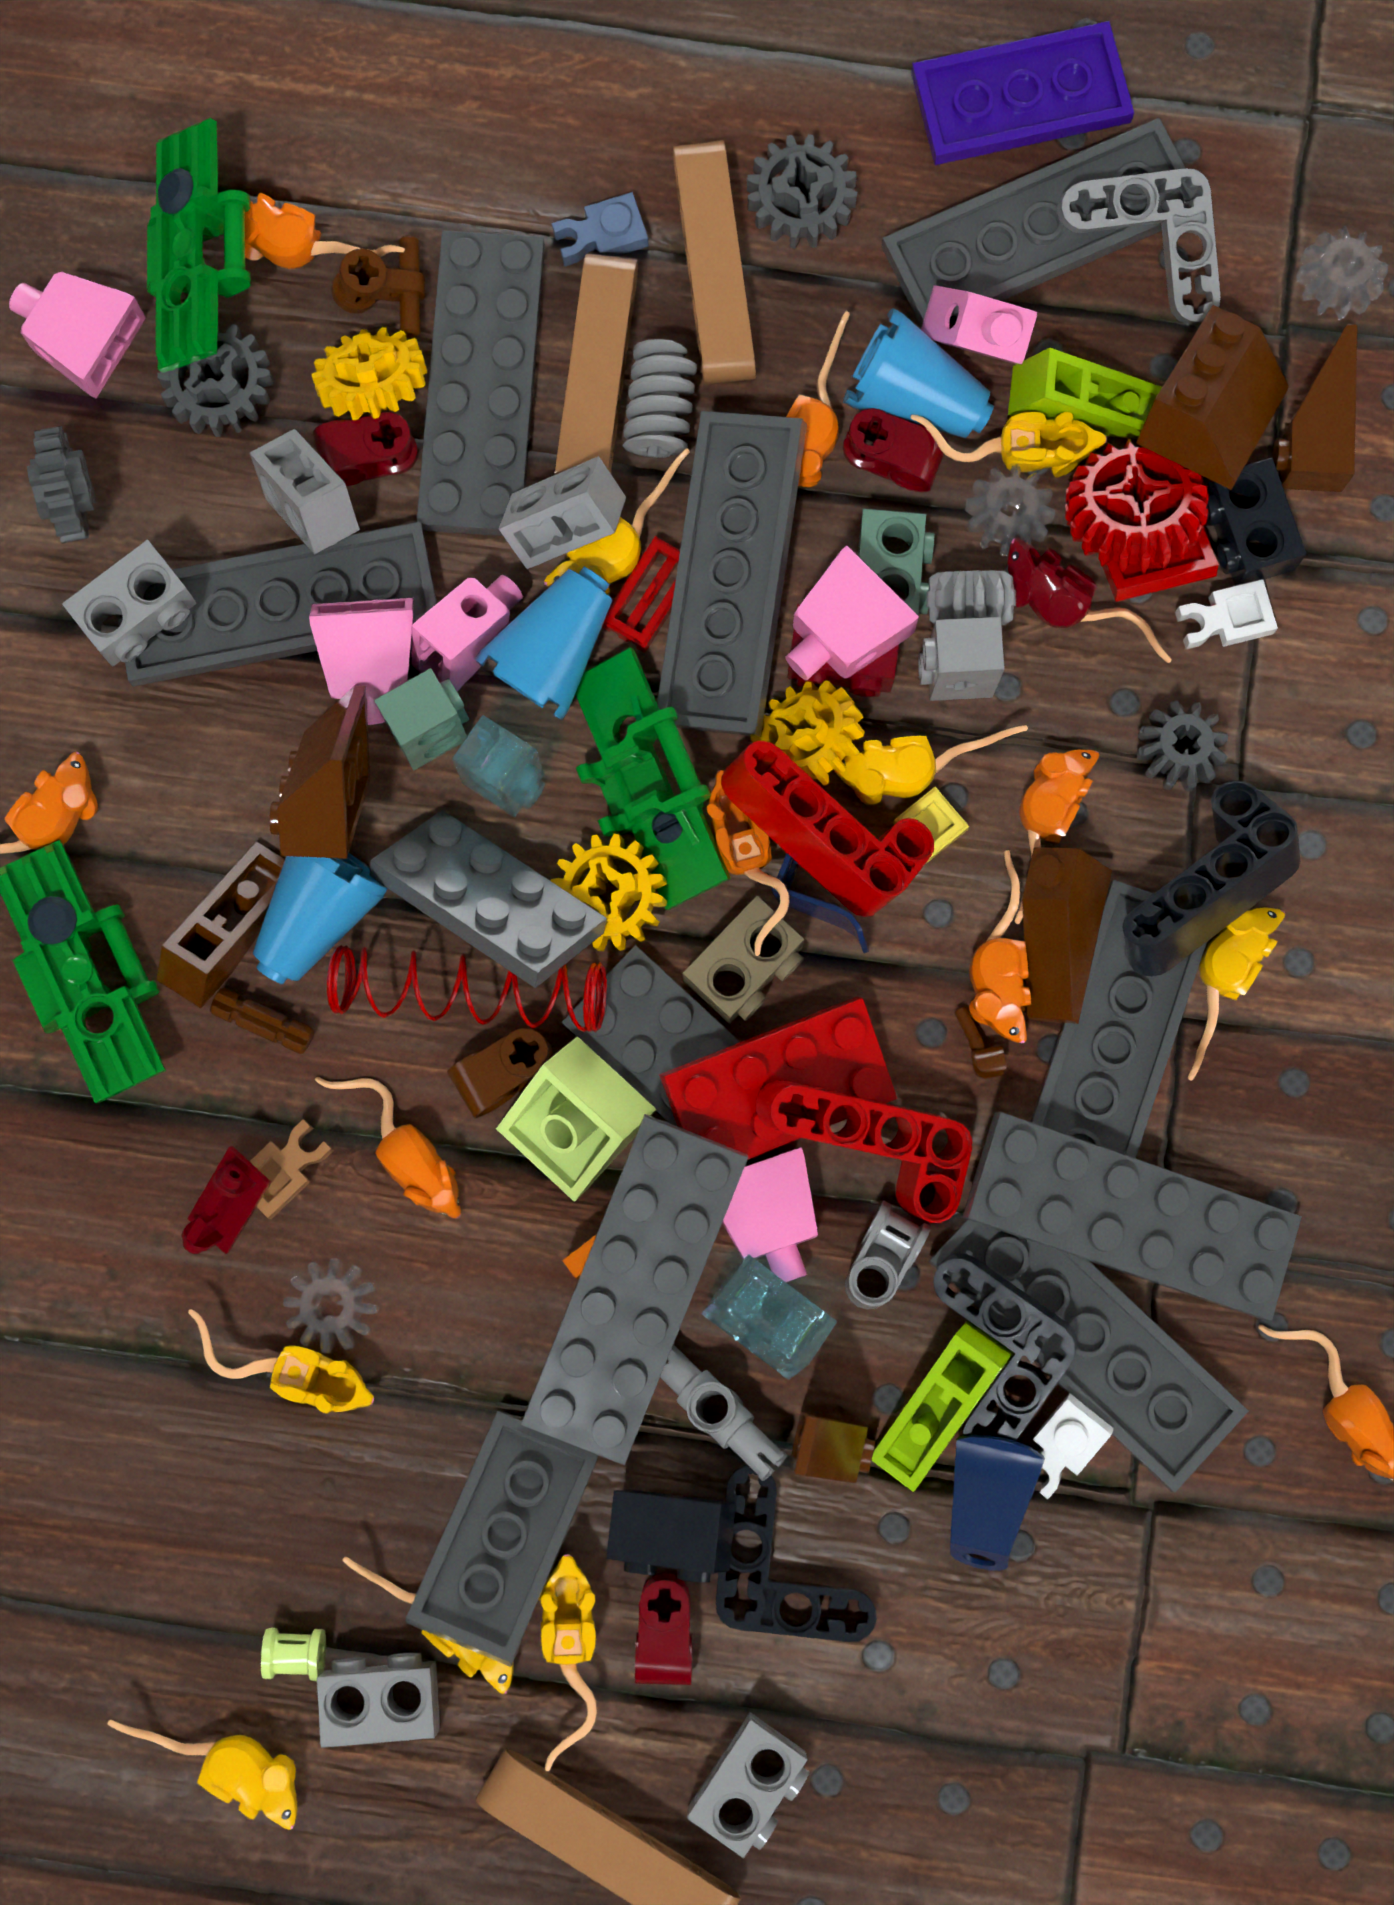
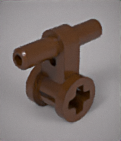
(382, 283)

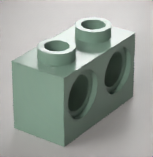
(902, 569)
(424, 717)

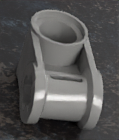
(886, 1254)

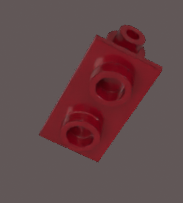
(225, 1204)

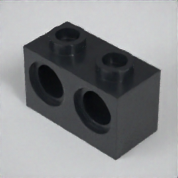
(1266, 522)

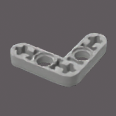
(1174, 222)

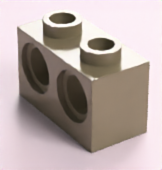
(733, 953)

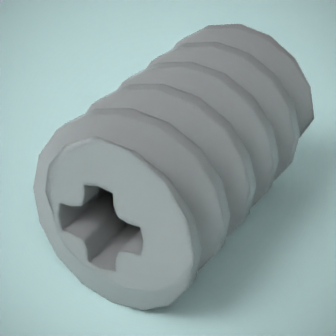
(656, 399)

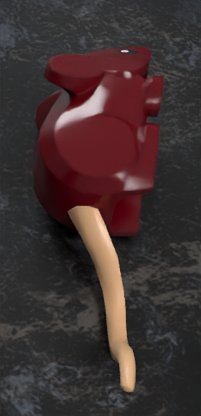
(1062, 594)

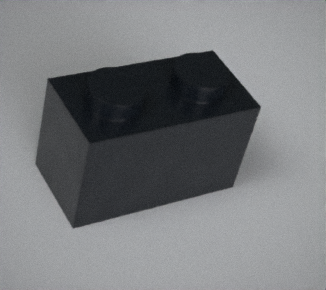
(671, 1533)

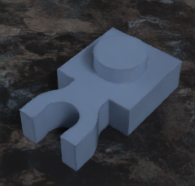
(609, 227)

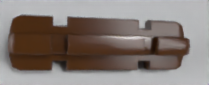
(262, 1020)

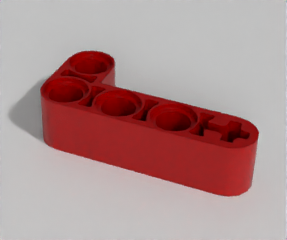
(822, 834)
(863, 1133)

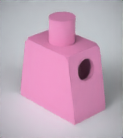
(981, 326)
(78, 327)
(848, 619)
(460, 626)
(364, 646)
(773, 1213)

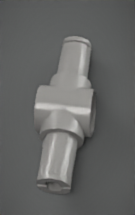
(735, 1429)

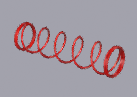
(592, 1017)

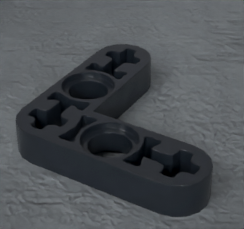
(1020, 1339)
(771, 1592)

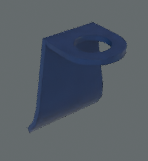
(817, 908)
(990, 1497)

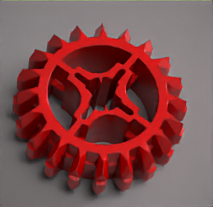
(1135, 507)

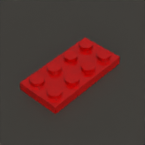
(822, 1050)

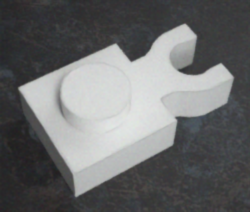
(1234, 614)
(1069, 1440)

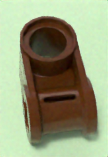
(491, 1074)

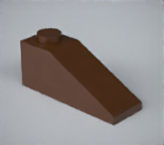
(1320, 439)
(220, 928)
(1061, 929)
(830, 1449)

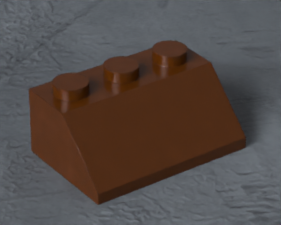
(1216, 399)
(325, 783)

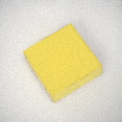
(938, 817)

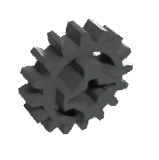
(784, 205)
(222, 401)
(61, 484)

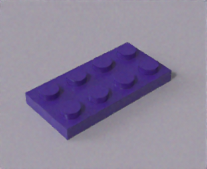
(1022, 93)

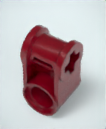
(360, 447)
(900, 450)
(664, 1640)

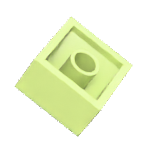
(575, 1118)

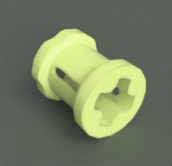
(293, 1653)

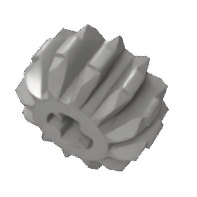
(971, 595)

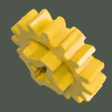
(369, 373)
(807, 731)
(630, 886)

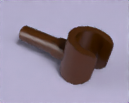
(986, 1061)

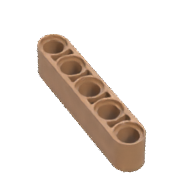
(714, 263)
(597, 361)
(595, 1838)

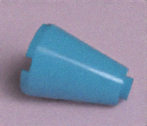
(913, 375)
(551, 640)
(312, 912)

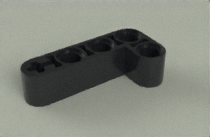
(1246, 826)

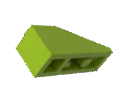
(1093, 393)
(941, 1405)

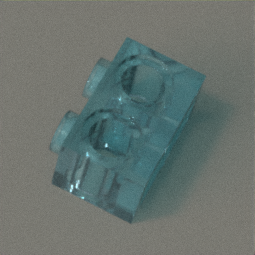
(500, 767)
(769, 1317)

